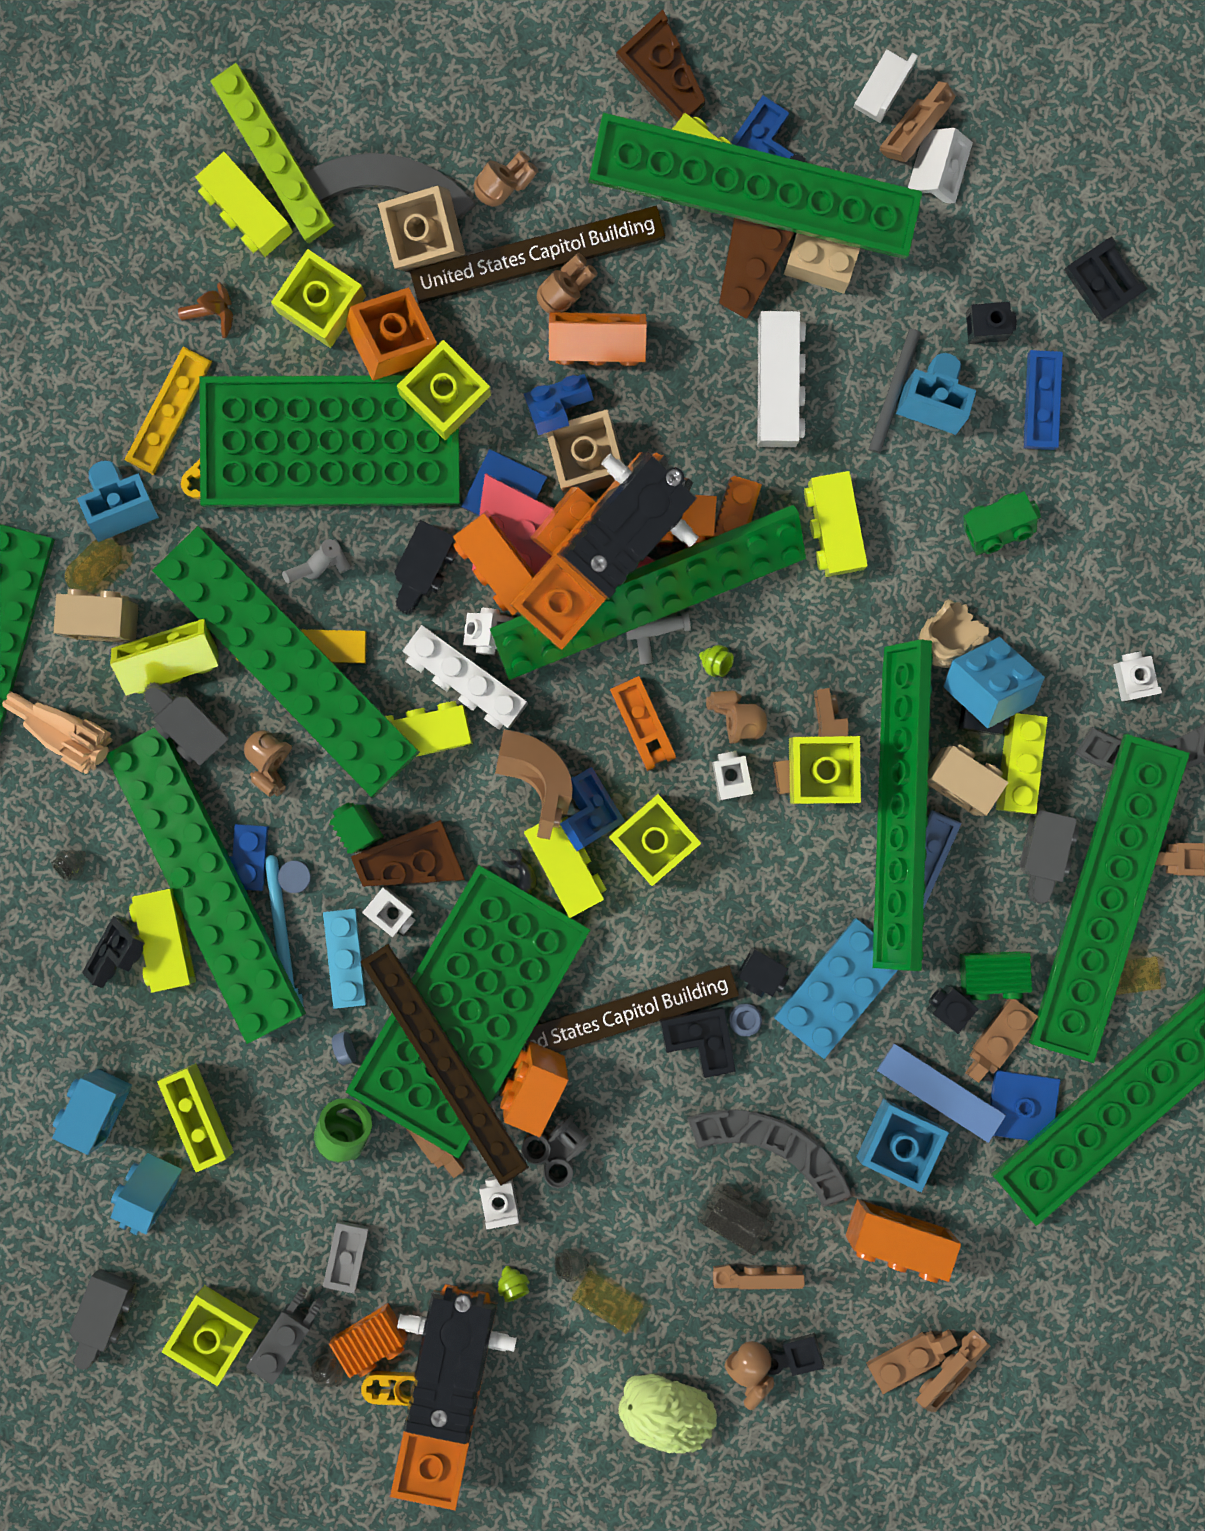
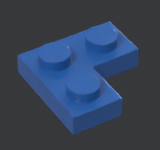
(762, 127)
(548, 402)
(596, 813)
(250, 855)

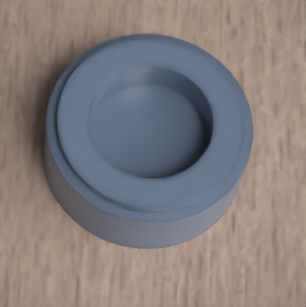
(294, 876)
(745, 1019)
(343, 1048)

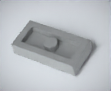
(346, 1256)

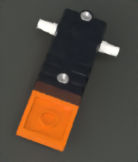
(607, 545)
(445, 1393)

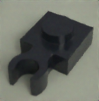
(799, 1354)

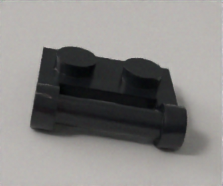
(1098, 285)

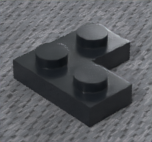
(117, 948)
(703, 1030)

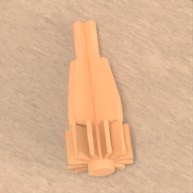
(75, 739)

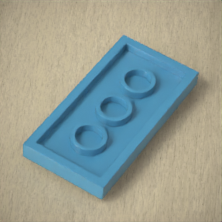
(835, 991)

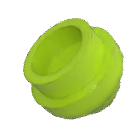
(717, 660)
(512, 1284)

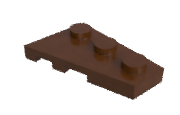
(660, 67)
(750, 263)
(411, 858)

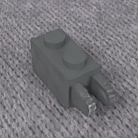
(185, 723)
(1047, 852)
(100, 1315)
(283, 1338)

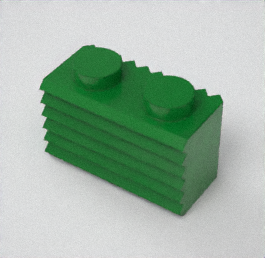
(355, 827)
(995, 974)

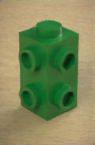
(1001, 523)

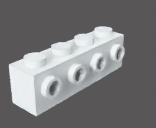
(780, 379)
(465, 677)

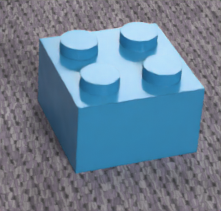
(993, 682)
(91, 1111)
(902, 1145)

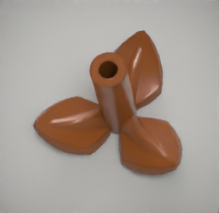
(210, 304)

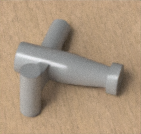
(327, 556)
(656, 628)

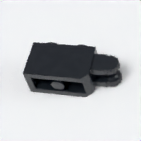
(422, 565)

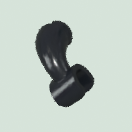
(527, 874)

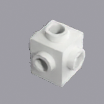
(478, 632)

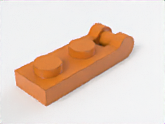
(642, 722)

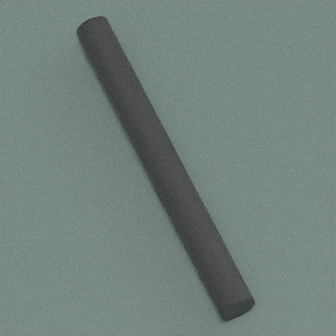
(894, 391)

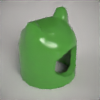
(339, 1136)

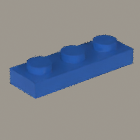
(1043, 400)

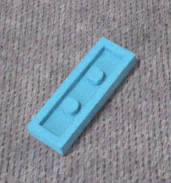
(344, 958)

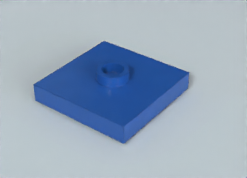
(506, 471)
(1026, 1101)

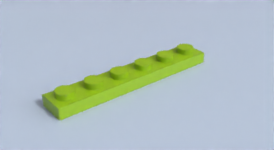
(272, 153)

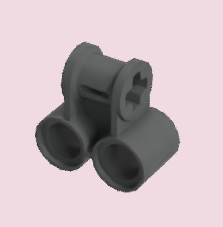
(559, 1149)

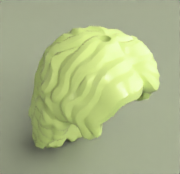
(666, 1414)

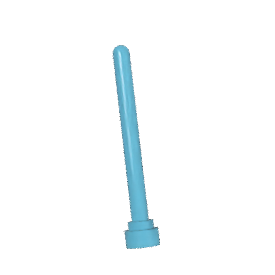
(278, 917)

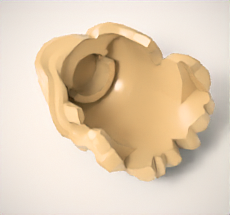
(953, 633)

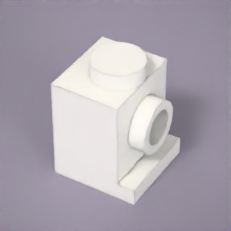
(1128, 685)
(741, 785)
(378, 910)
(499, 1216)

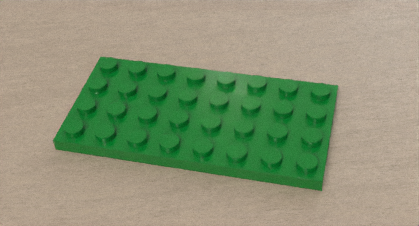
(320, 444)
(487, 990)

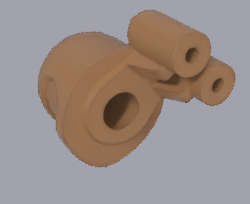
(499, 181)
(563, 287)
(742, 720)
(266, 755)
(749, 1369)

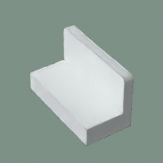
(884, 85)
(941, 164)

